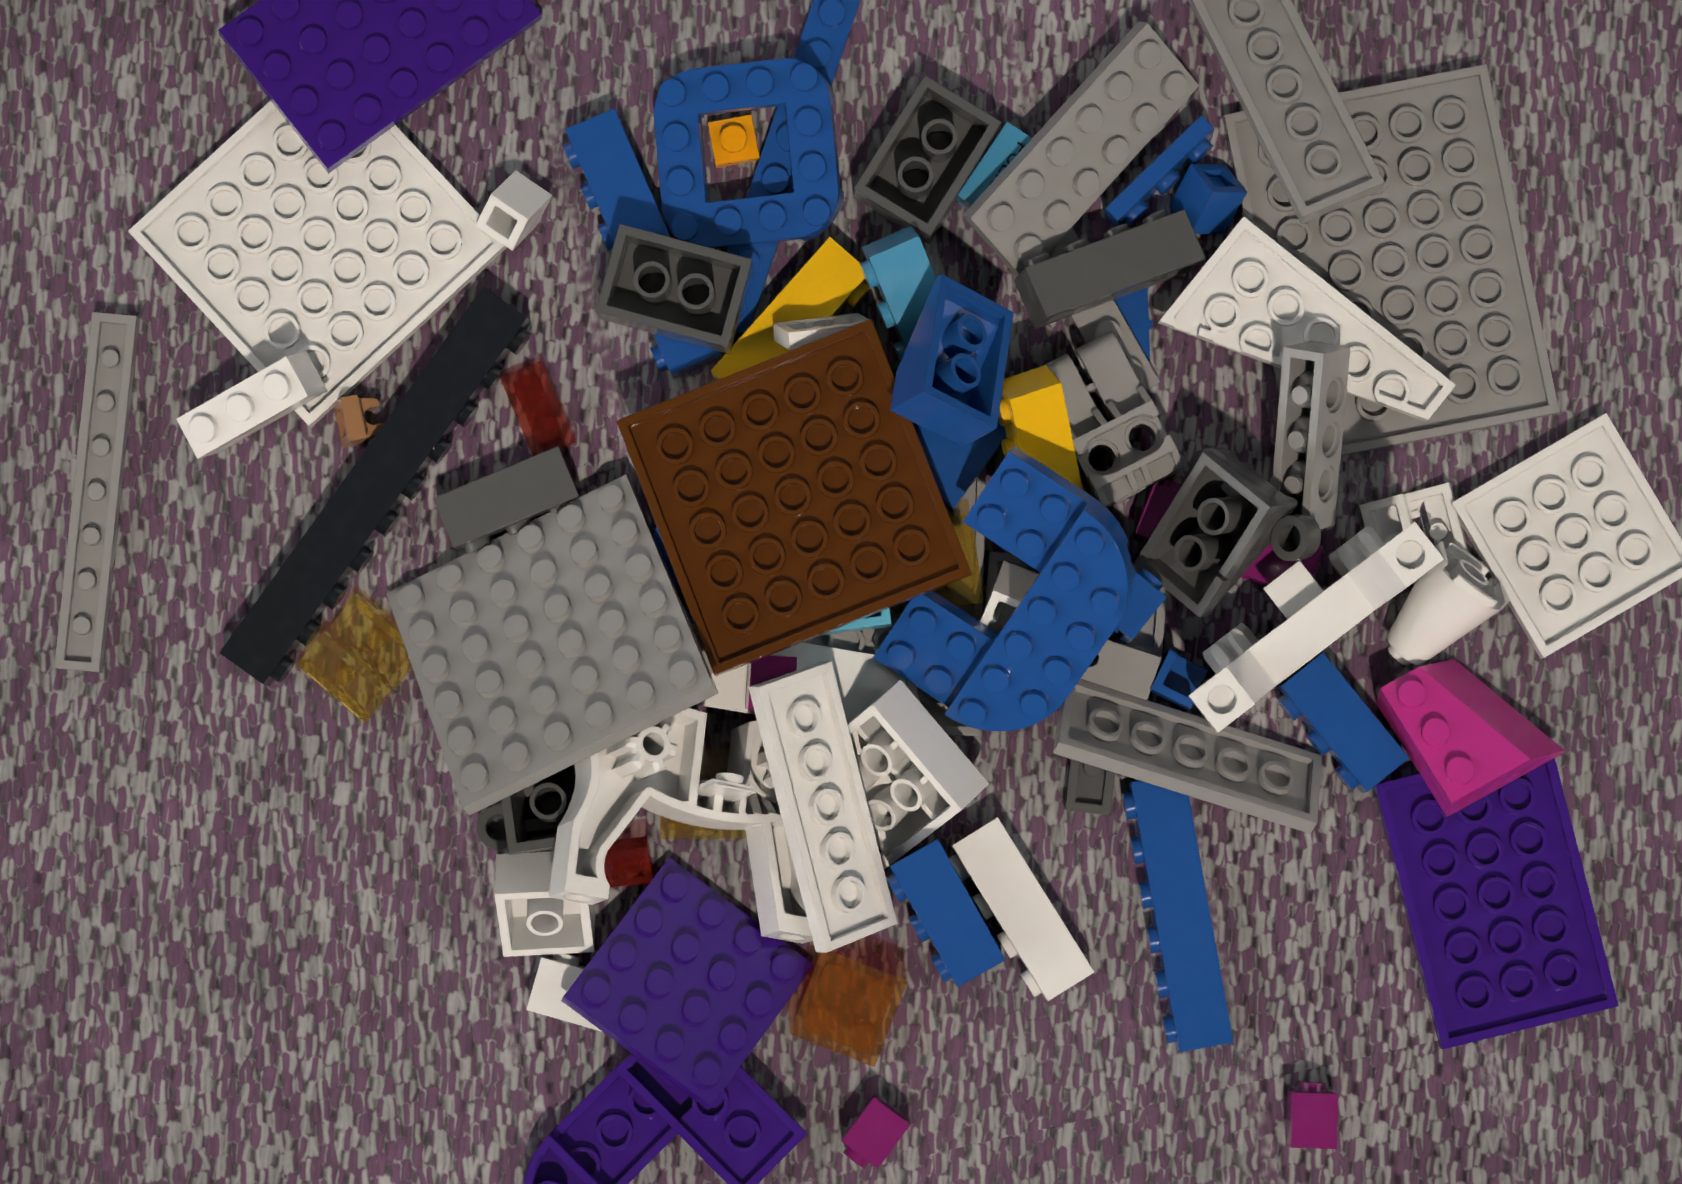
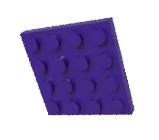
(687, 983)

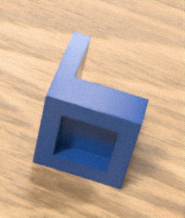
(1209, 197)
(1177, 679)

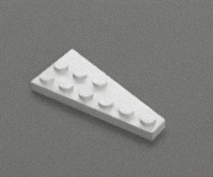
(1263, 298)

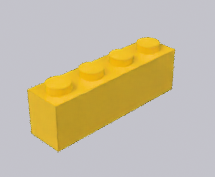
(816, 291)
(1038, 421)

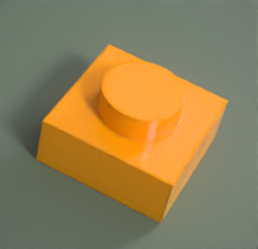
(733, 141)

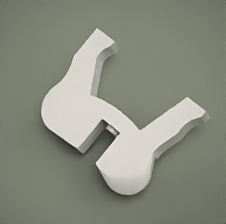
(1315, 618)
(662, 775)

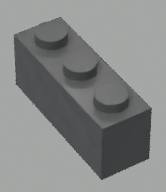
(506, 500)

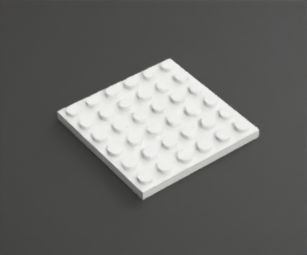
(314, 256)

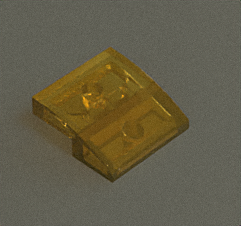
(359, 658)

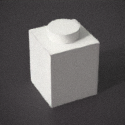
(513, 210)

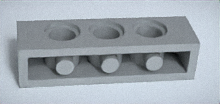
(1311, 427)

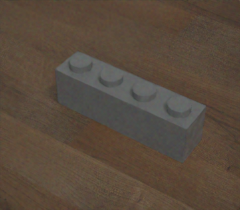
(1108, 268)

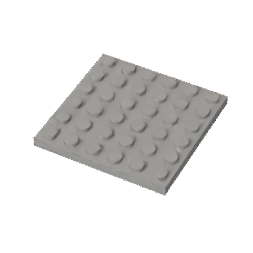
(550, 645)

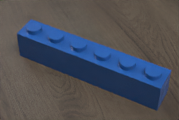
(625, 199)
(1180, 917)

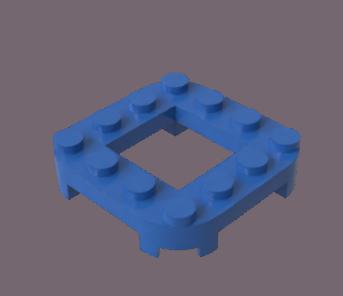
(812, 152)

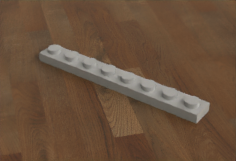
(97, 492)

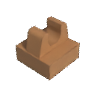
(351, 422)

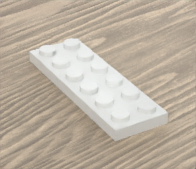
(823, 806)

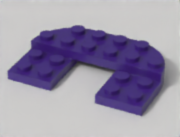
(642, 1111)

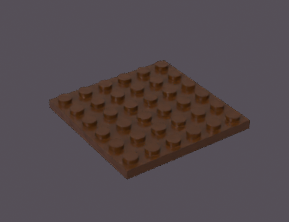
(793, 498)

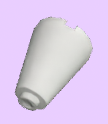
(1444, 606)

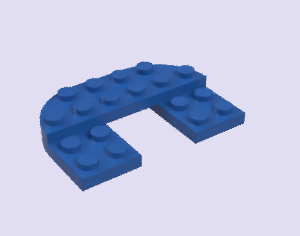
(1056, 628)

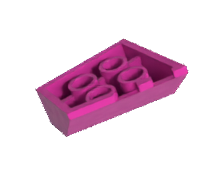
(1461, 733)

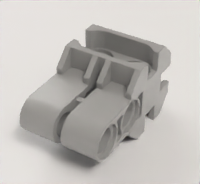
(1125, 408)

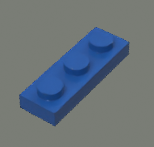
(1161, 174)

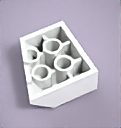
(909, 771)

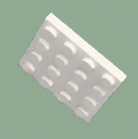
(1573, 535)

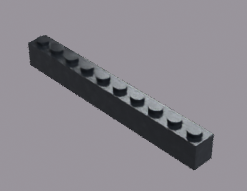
(376, 487)

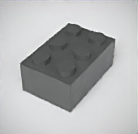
(926, 159)
(674, 288)

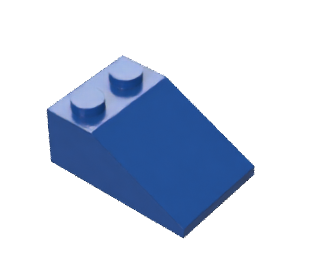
(954, 364)

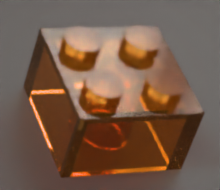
(848, 1007)

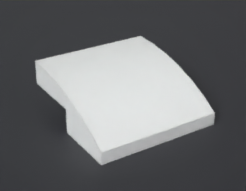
(1396, 513)

